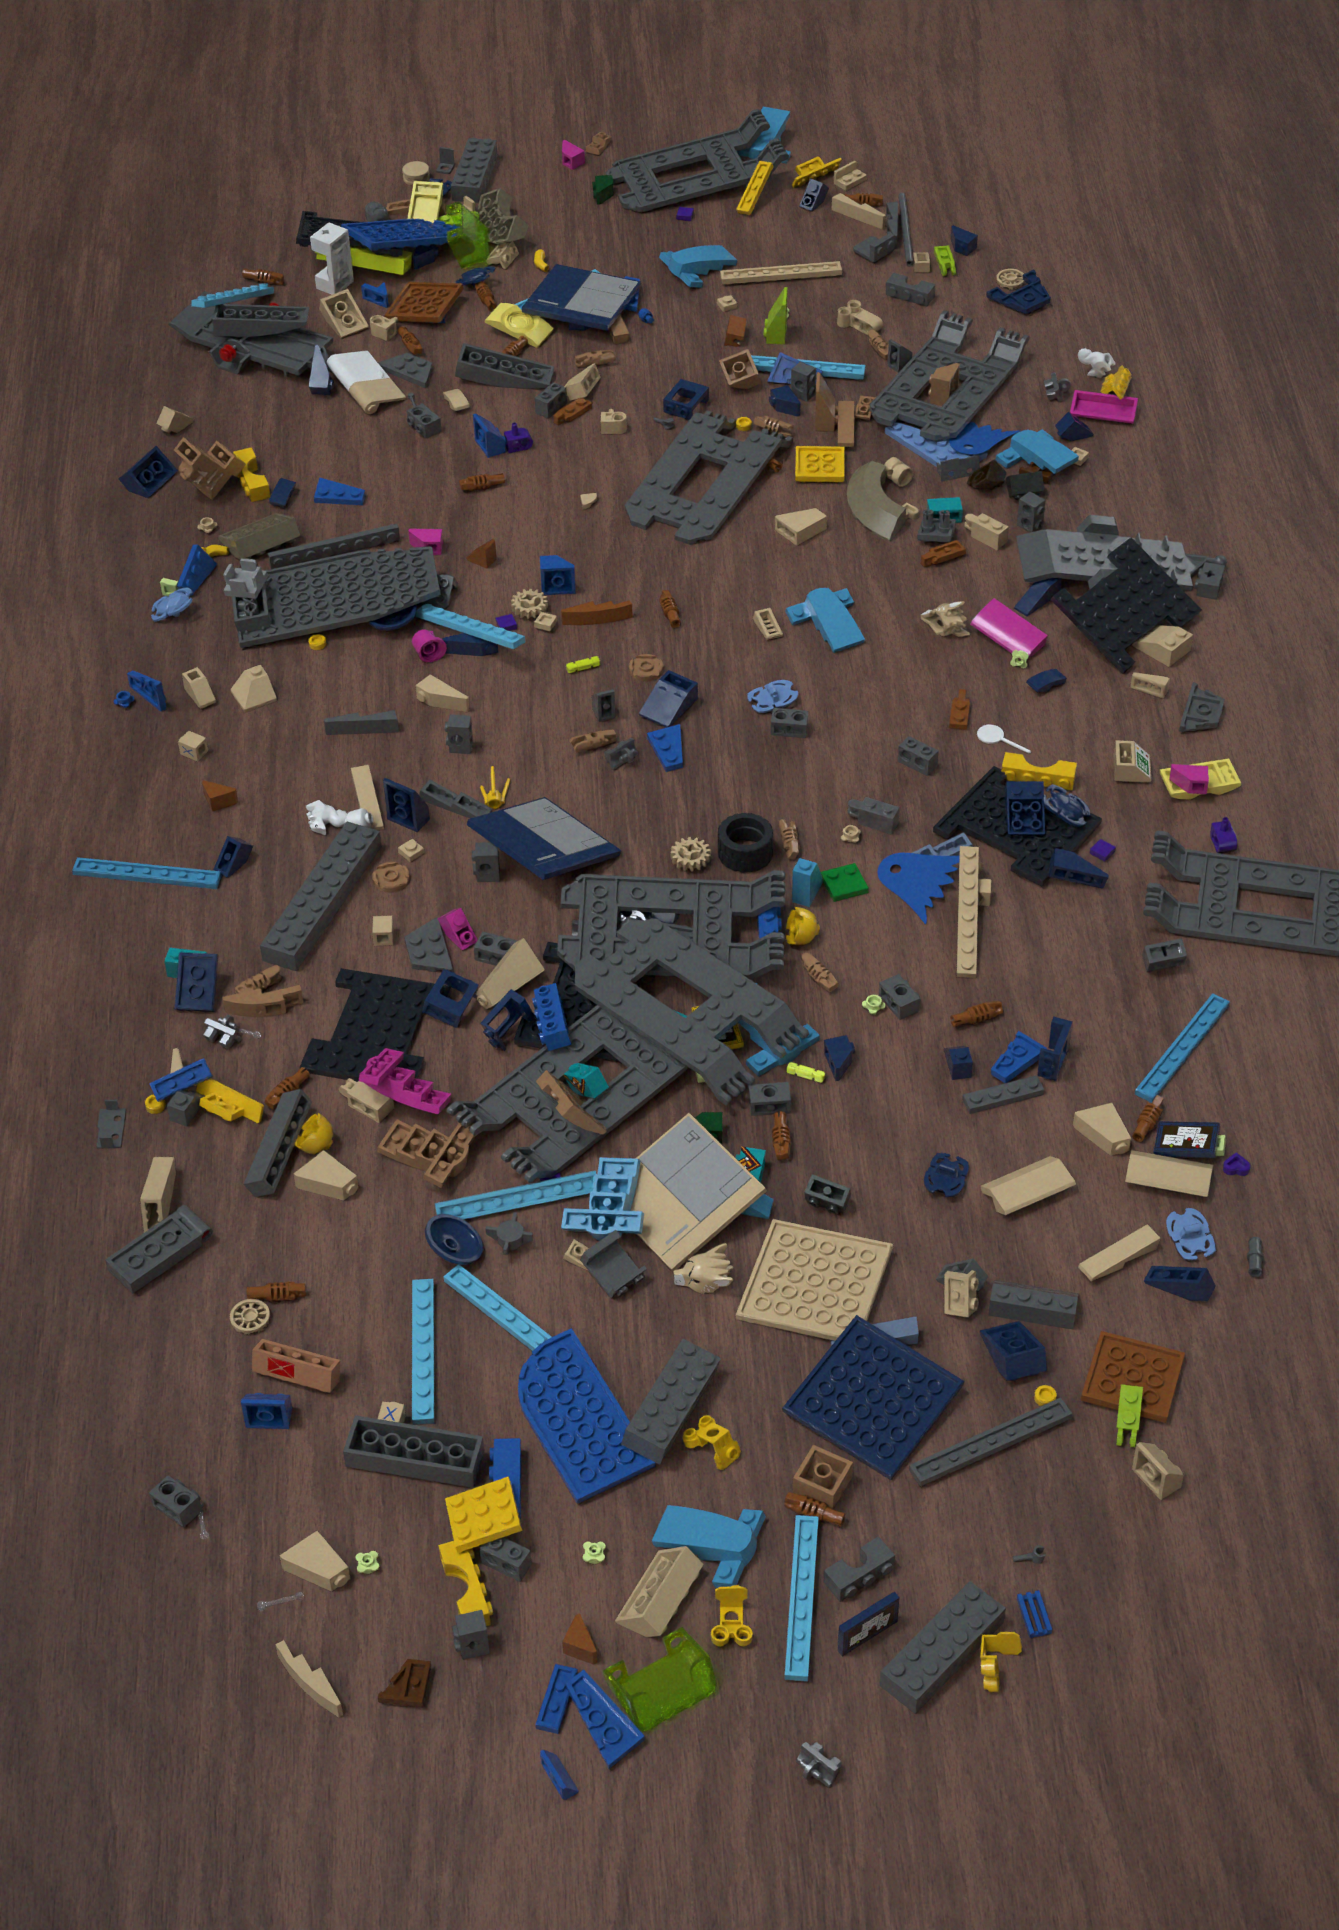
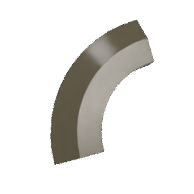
(495, 214)
(871, 504)

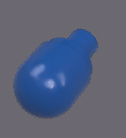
(645, 315)

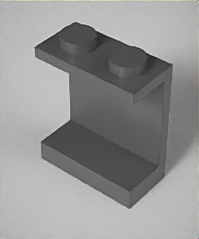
(612, 1266)

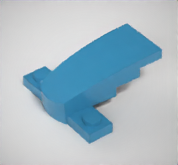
(777, 121)
(695, 261)
(1037, 448)
(829, 616)
(765, 1059)
(609, 1201)
(712, 1538)

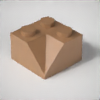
(740, 370)
(943, 383)
(823, 1476)

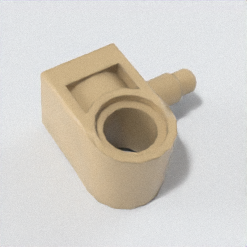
(383, 327)
(613, 422)

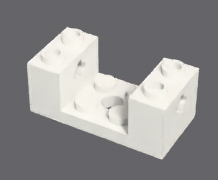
(335, 244)

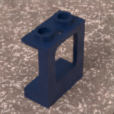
(693, 391)
(444, 1007)
(516, 1007)
(1060, 1042)

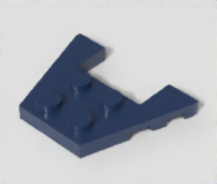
(1024, 299)

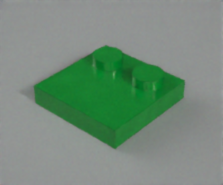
(844, 882)

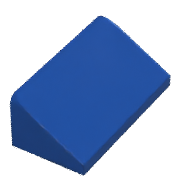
(558, 1774)

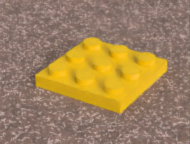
(819, 464)
(483, 1514)

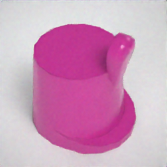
(428, 646)

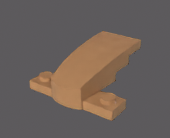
(428, 1150)

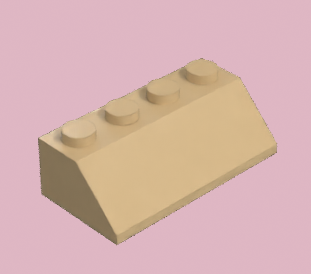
(660, 1591)

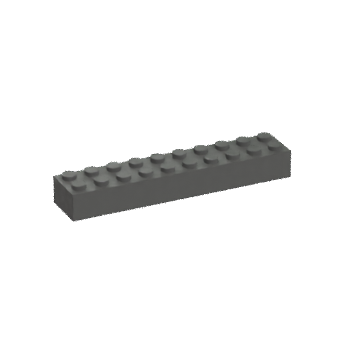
(320, 896)

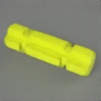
(583, 664)
(806, 1072)

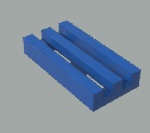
(1030, 1597)

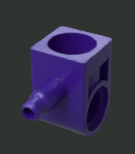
(517, 439)
(1223, 836)

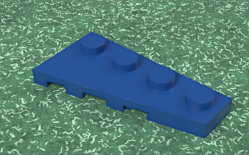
(606, 1723)

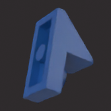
(375, 294)

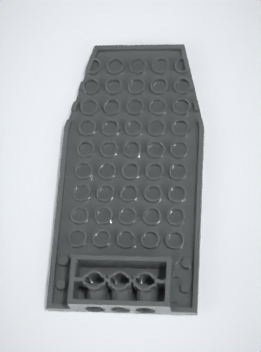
(335, 593)

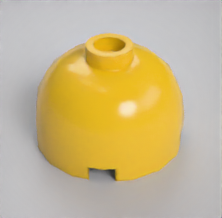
(801, 926)
(316, 1135)

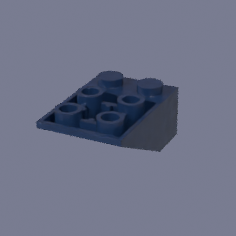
(669, 699)
(1024, 807)

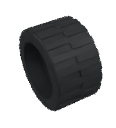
(745, 827)

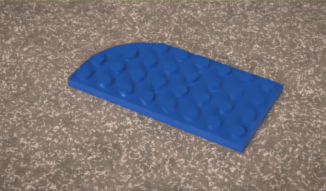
(399, 233)
(577, 1418)

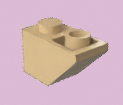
(198, 688)

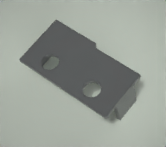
(958, 466)
(109, 1127)

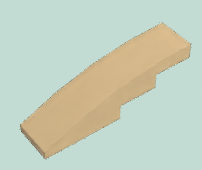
(312, 1682)

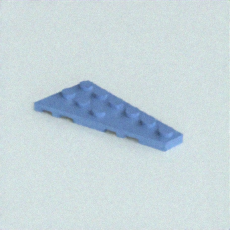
(928, 449)

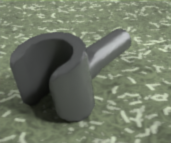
(666, 423)
(1034, 1556)

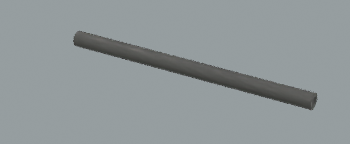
(905, 229)

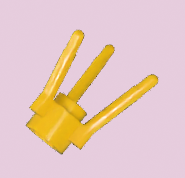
(494, 798)

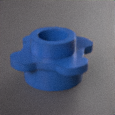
(123, 699)

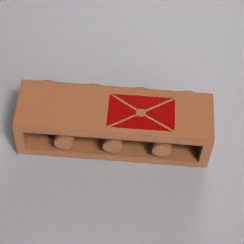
(296, 1365)

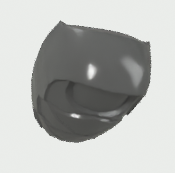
(376, 211)

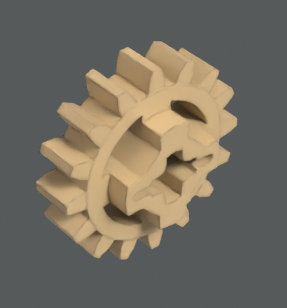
(529, 603)
(690, 854)

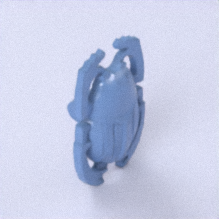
(172, 605)
(773, 695)
(1190, 1233)

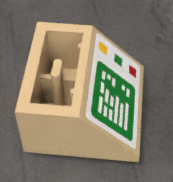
(1131, 762)

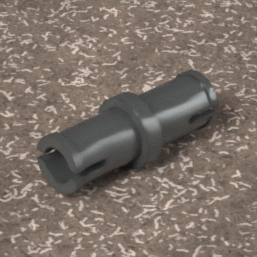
(1255, 1257)

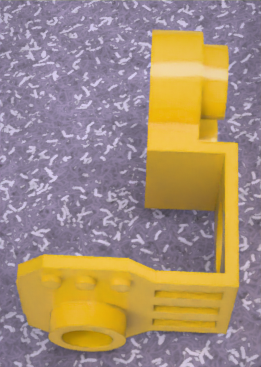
(726, 1448)
(731, 1600)
(1004, 1642)

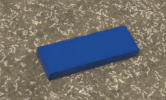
(181, 1080)
(555, 1699)

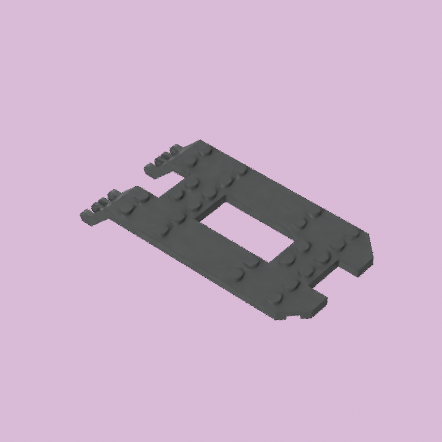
(718, 149)
(979, 378)
(702, 440)
(709, 900)
(1216, 910)
(696, 1037)
(560, 1140)

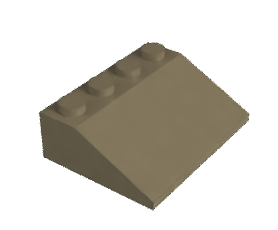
(260, 536)

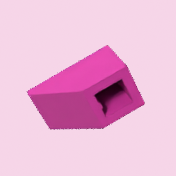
(572, 155)
(427, 538)
(1190, 778)
(458, 928)

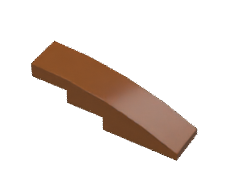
(596, 614)

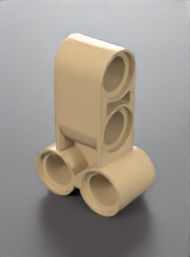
(858, 318)

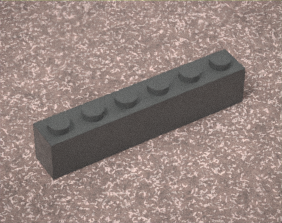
(277, 1143)

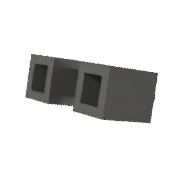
(920, 294)
(846, 1580)

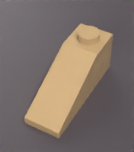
(582, 383)
(439, 694)

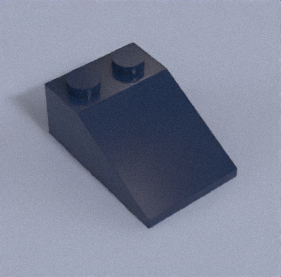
(405, 806)
(1014, 1350)

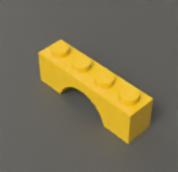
(254, 485)
(1059, 774)
(462, 1567)

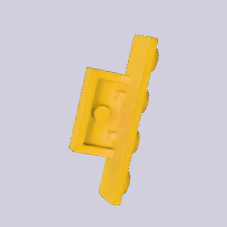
(813, 169)
(1117, 382)
(228, 1102)

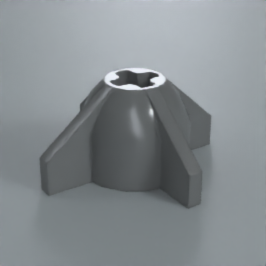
(510, 1235)

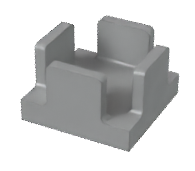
(244, 581)

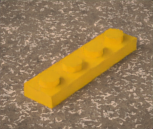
(754, 187)

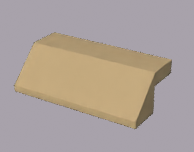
(1169, 1173)
(1028, 1185)

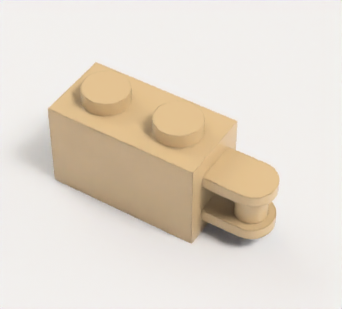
(987, 530)
(367, 1100)

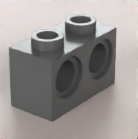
(550, 400)
(423, 420)
(1031, 512)
(789, 722)
(918, 755)
(491, 948)
(1164, 955)
(176, 1500)
(506, 1558)

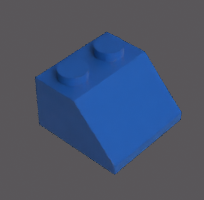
(488, 436)
(557, 575)
(267, 1411)

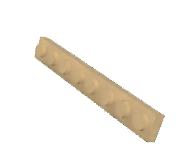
(780, 272)
(967, 912)

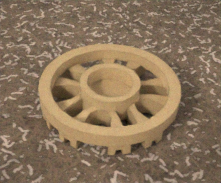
(1010, 279)
(250, 1316)

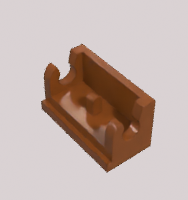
(735, 330)

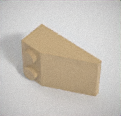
(342, 314)
(1165, 643)

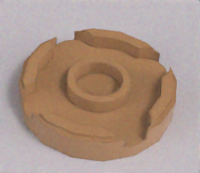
(646, 667)
(391, 877)

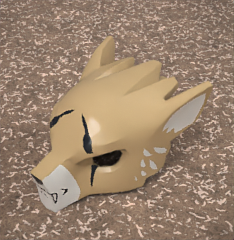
(951, 617)
(708, 1269)

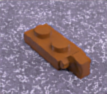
(572, 411)
(943, 553)
(960, 711)

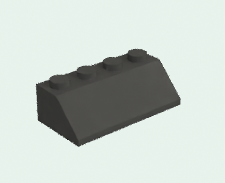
(1033, 1304)

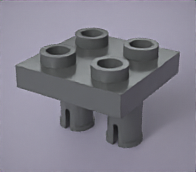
(936, 529)

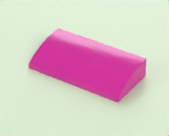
(1104, 406)
(1009, 629)

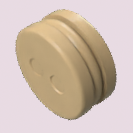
(415, 171)

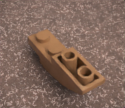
(256, 1004)

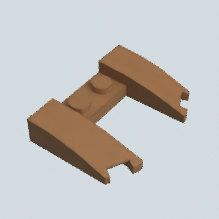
(569, 1103)

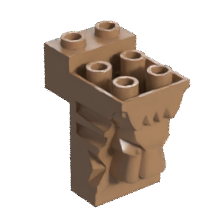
(210, 469)

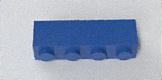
(507, 1462)

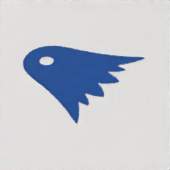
(980, 438)
(917, 878)

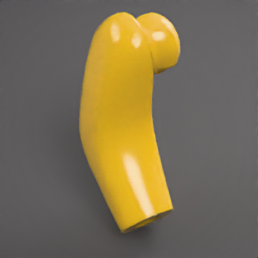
(539, 260)
(216, 550)

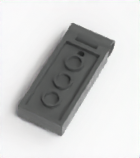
(158, 1249)

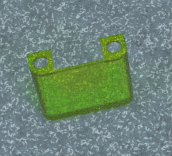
(471, 242)
(665, 1685)

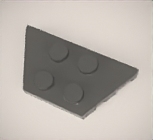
(408, 368)
(1202, 710)
(428, 948)

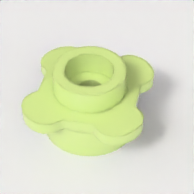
(1019, 654)
(873, 1004)
(596, 1557)
(369, 1567)

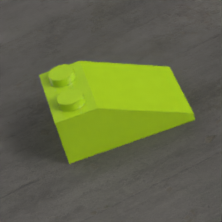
(776, 323)

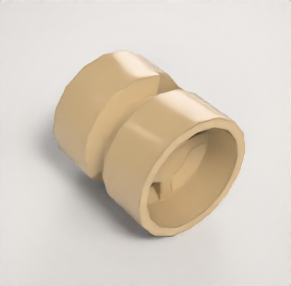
(898, 472)

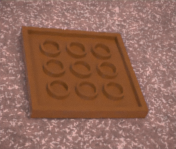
(424, 301)
(1133, 1363)

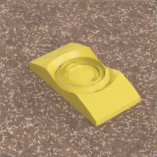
(425, 201)
(514, 322)
(1221, 779)

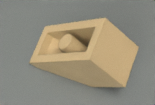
(173, 420)

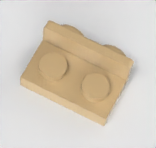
(849, 176)
(503, 254)
(961, 1293)

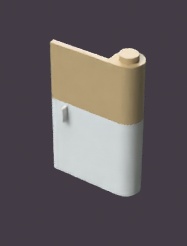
(364, 379)

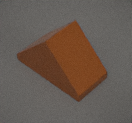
(484, 555)
(218, 795)
(578, 1642)

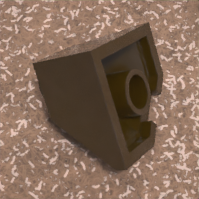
(988, 476)

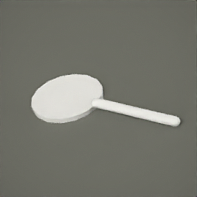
(993, 734)

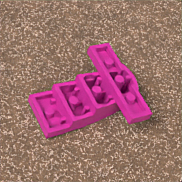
(401, 1083)

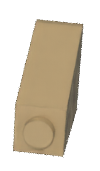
(801, 525)
(1103, 1128)
(326, 1177)
(316, 1562)

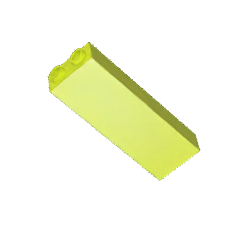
(368, 259)

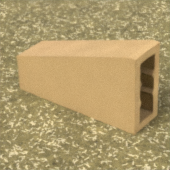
(512, 972)
(157, 1191)

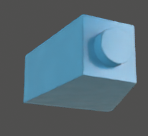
(805, 882)

